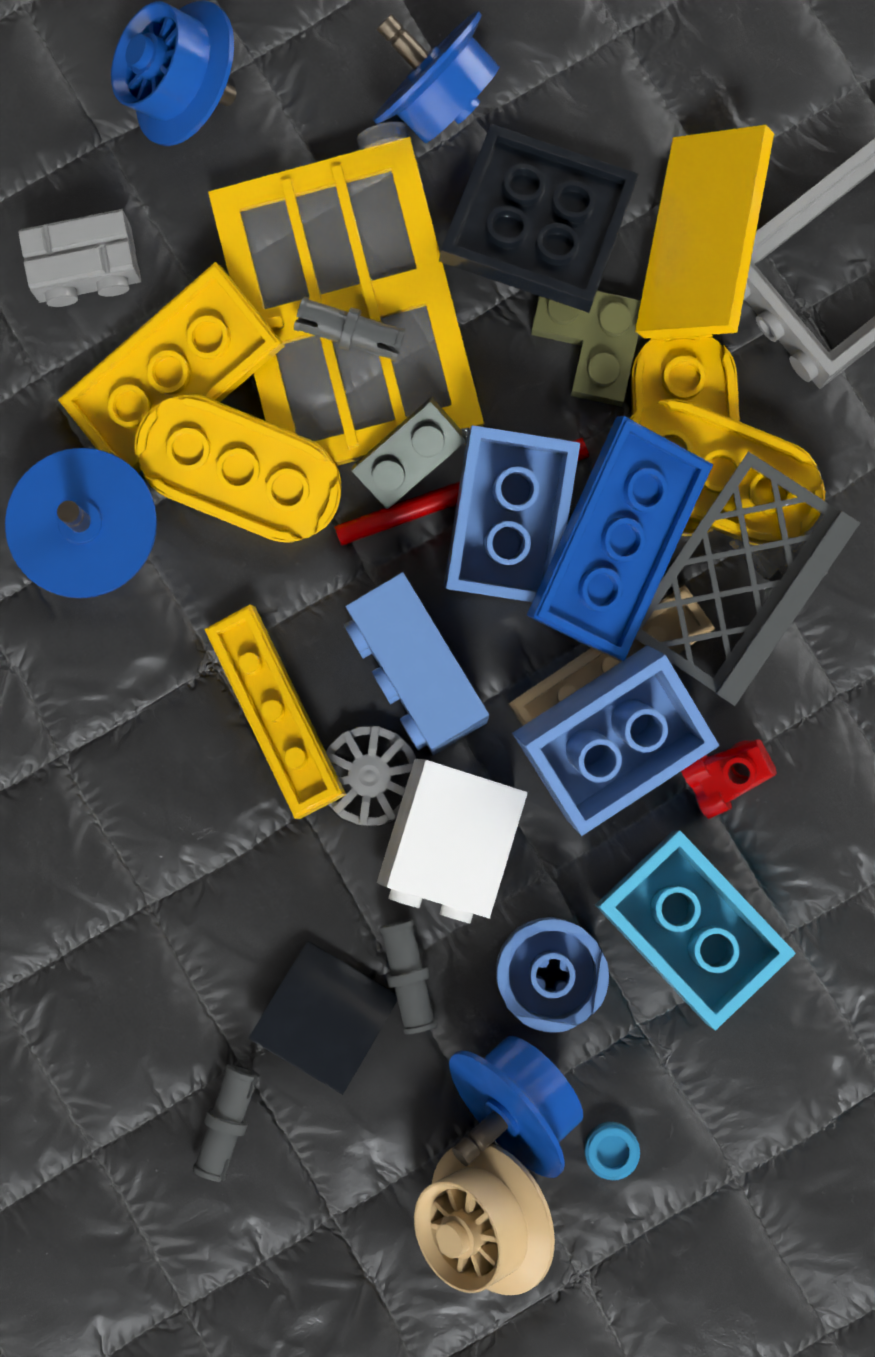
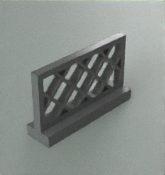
(784, 601)

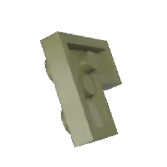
(605, 338)

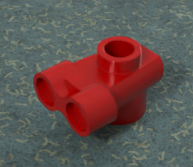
(718, 782)

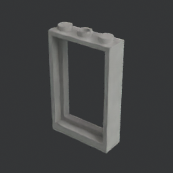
(774, 314)

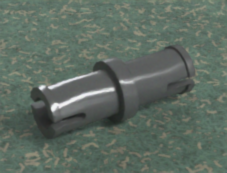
(349, 329)
(408, 976)
(225, 1123)

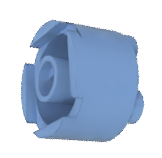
(571, 998)

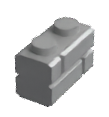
(80, 258)

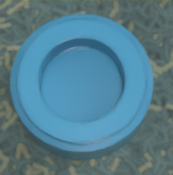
(612, 1151)

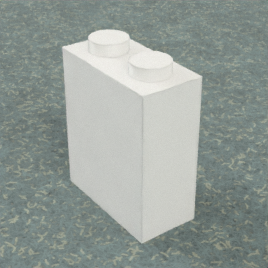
(451, 840)

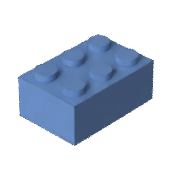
(509, 512)
(415, 665)
(616, 739)

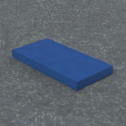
(620, 538)

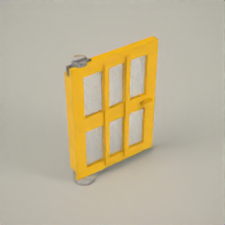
(358, 239)

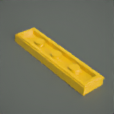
(275, 712)

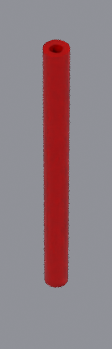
(409, 510)

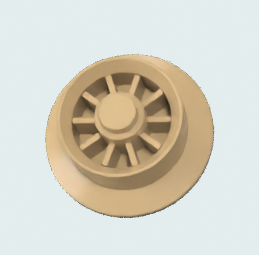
(485, 1224)

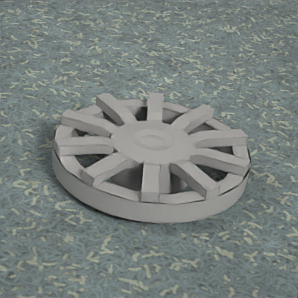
(369, 774)

